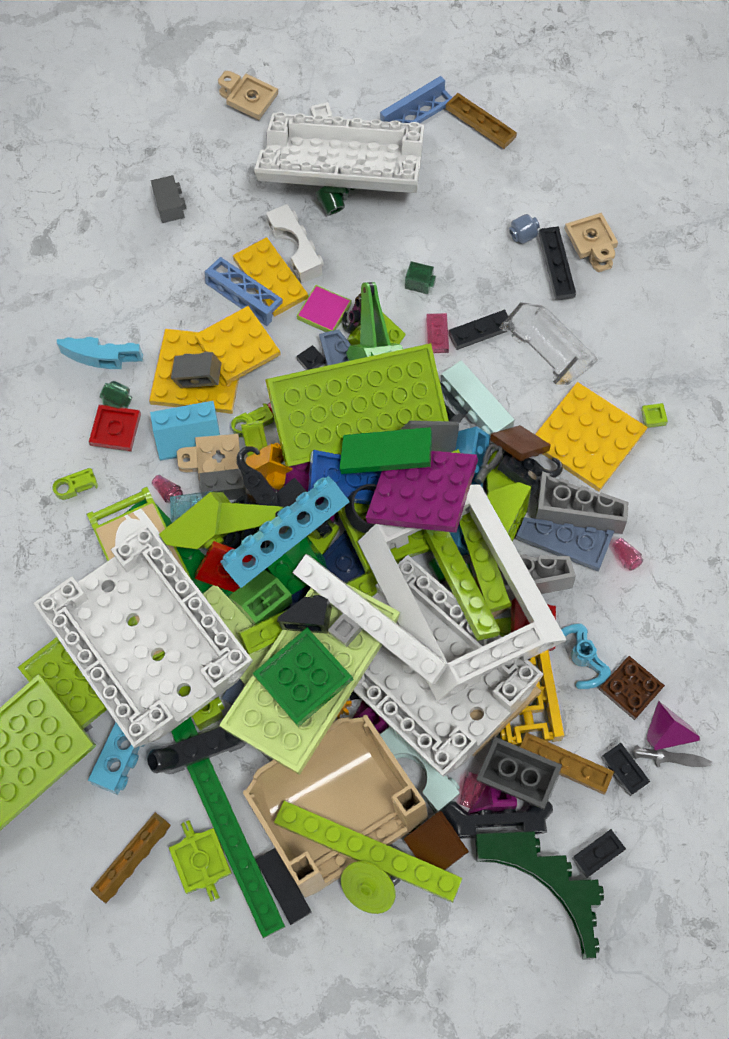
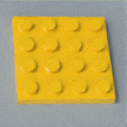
(168, 393)
(590, 436)

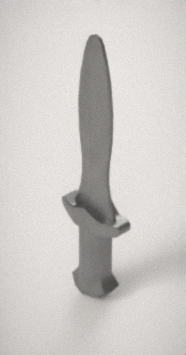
(662, 756)

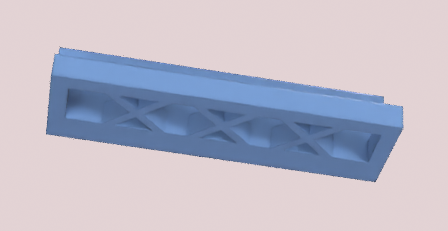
(413, 102)
(237, 295)

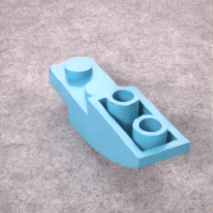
(92, 353)

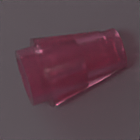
(166, 488)
(627, 554)
(471, 790)

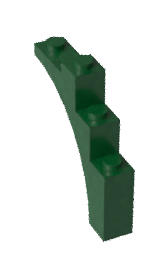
(576, 896)

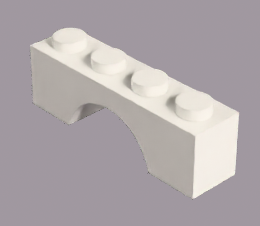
(285, 225)

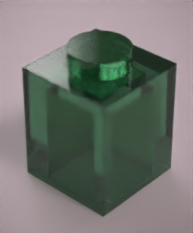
(420, 277)

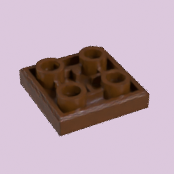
(520, 442)
(631, 687)
(436, 842)

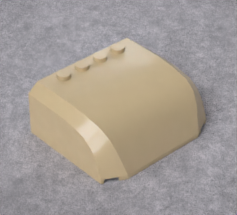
(347, 782)

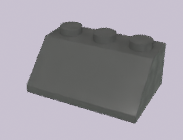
(443, 433)
(519, 773)

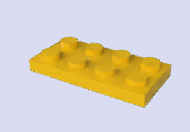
(269, 269)

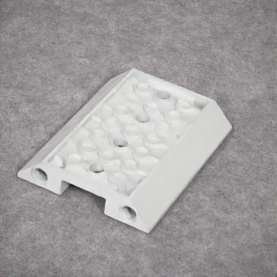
(342, 152)
(119, 657)
(404, 700)

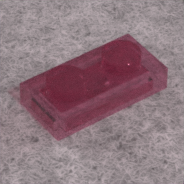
(438, 332)

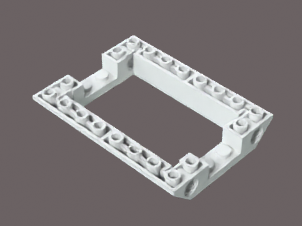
(466, 670)

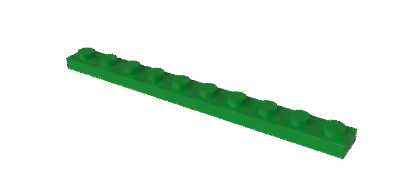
(232, 839)

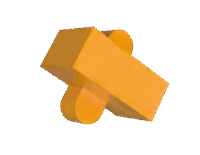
(270, 465)

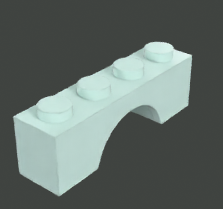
(438, 789)

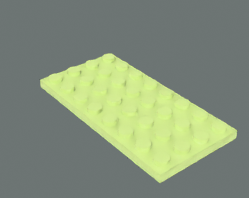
(266, 726)

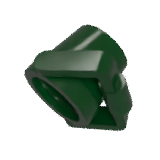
(332, 198)

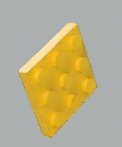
(239, 344)

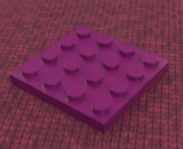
(424, 496)

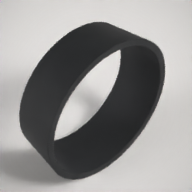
(351, 513)

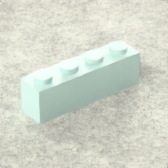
(476, 399)

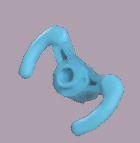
(585, 655)

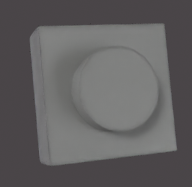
(345, 630)

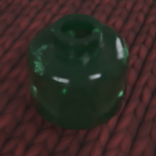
(116, 395)

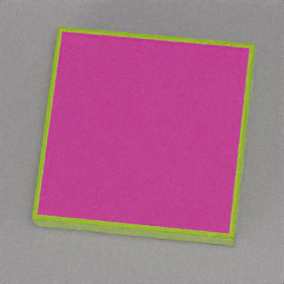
(323, 309)

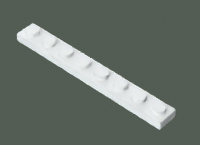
(371, 619)

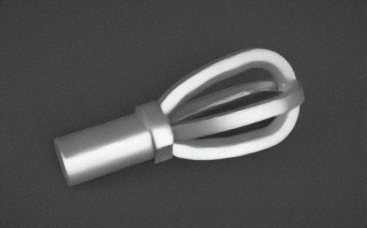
(485, 469)

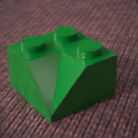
(288, 562)

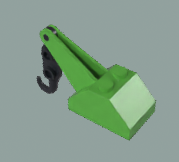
(369, 315)

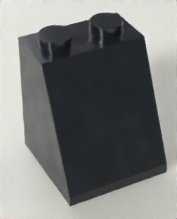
(287, 496)

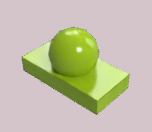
(254, 435)

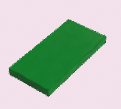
(386, 450)

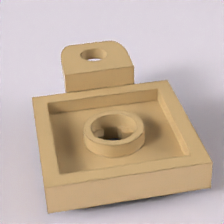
(240, 89)
(597, 248)
(206, 447)

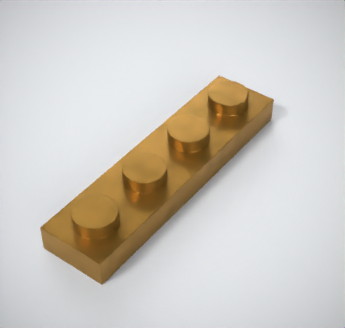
(481, 120)
(573, 766)
(130, 858)

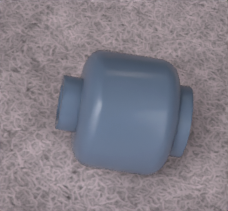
(524, 228)

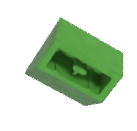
(262, 597)

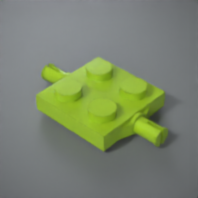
(200, 861)

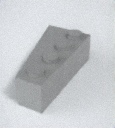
(579, 506)
(548, 573)

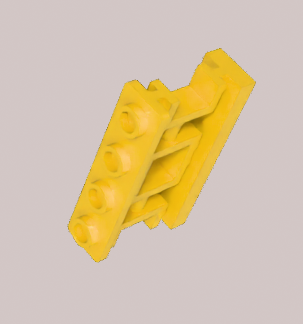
(547, 695)

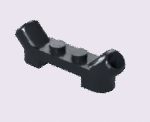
(192, 750)
(465, 824)

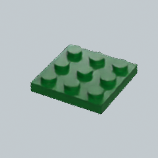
(303, 677)

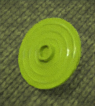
(368, 887)

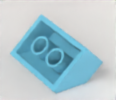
(180, 425)

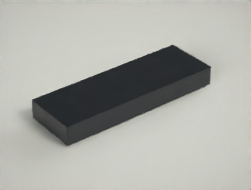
(283, 886)

